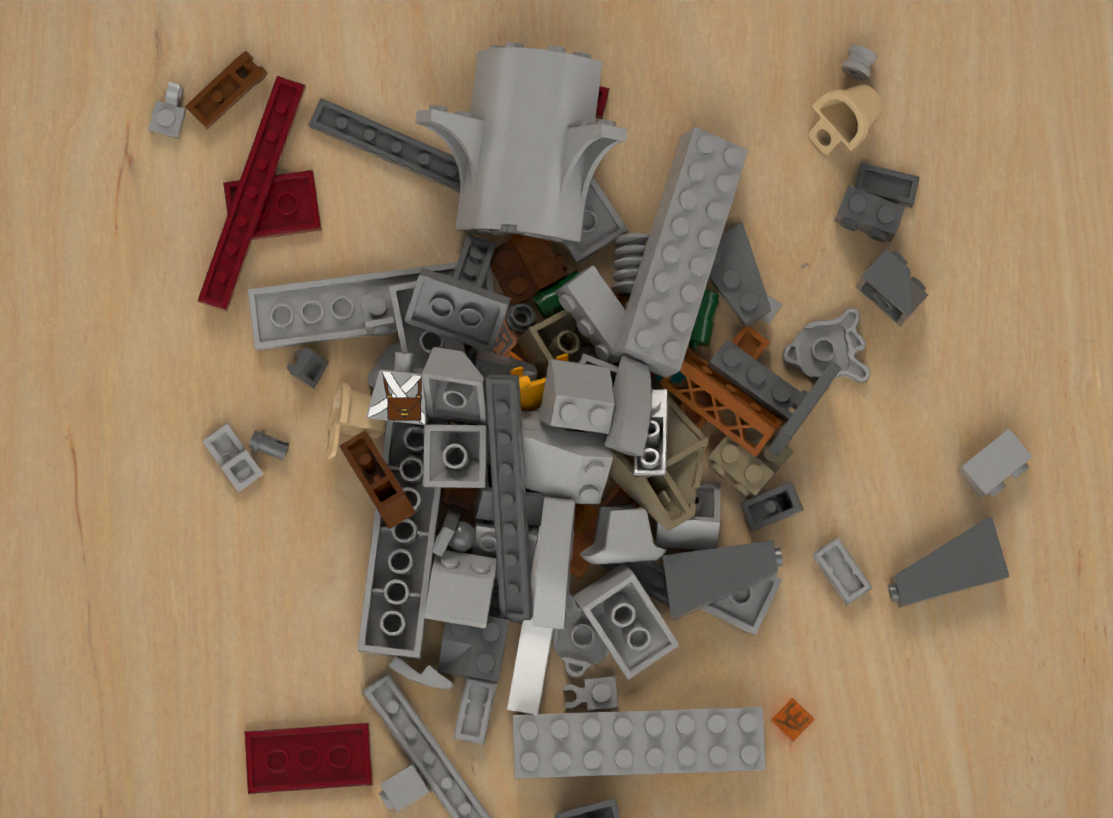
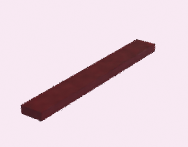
(251, 193)

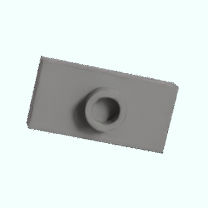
(842, 571)
(475, 711)

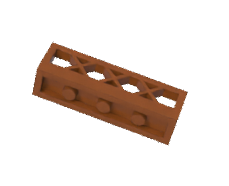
(730, 396)

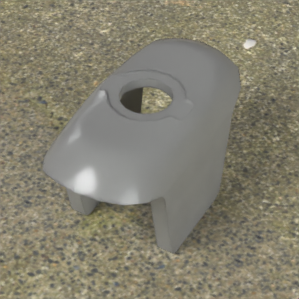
(622, 537)

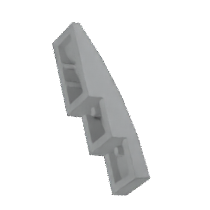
(554, 563)

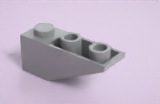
(655, 451)

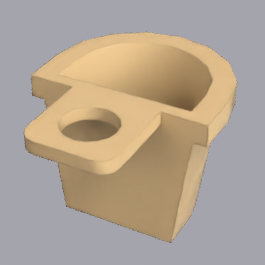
(845, 116)
(349, 417)

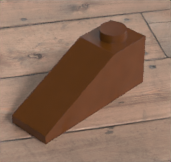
(377, 479)

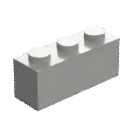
(595, 310)

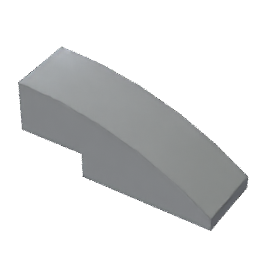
(631, 408)

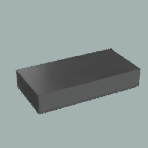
(887, 184)

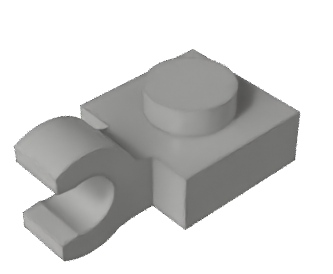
(168, 116)

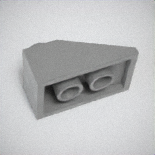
(566, 464)
(626, 620)

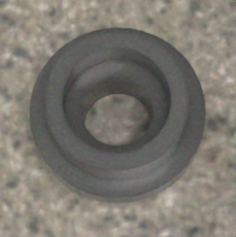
(523, 311)

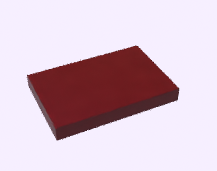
(289, 206)

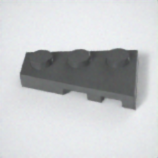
(738, 276)

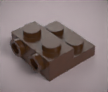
(526, 267)

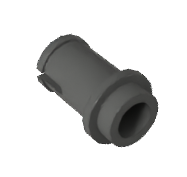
(268, 445)

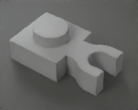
(597, 694)

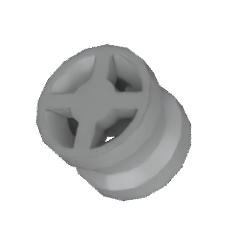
(859, 62)

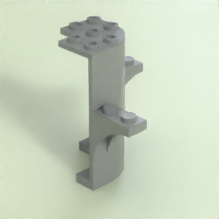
(527, 142)

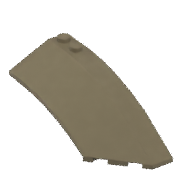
(666, 498)

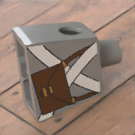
(399, 393)

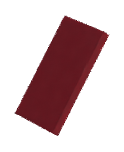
(308, 758)

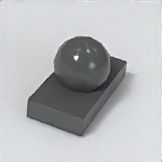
(456, 534)

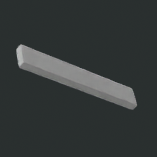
(423, 749)

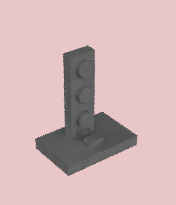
(458, 304)
(771, 389)

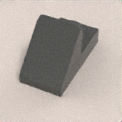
(772, 506)

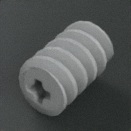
(630, 255)

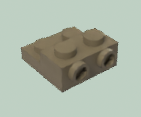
(744, 469)

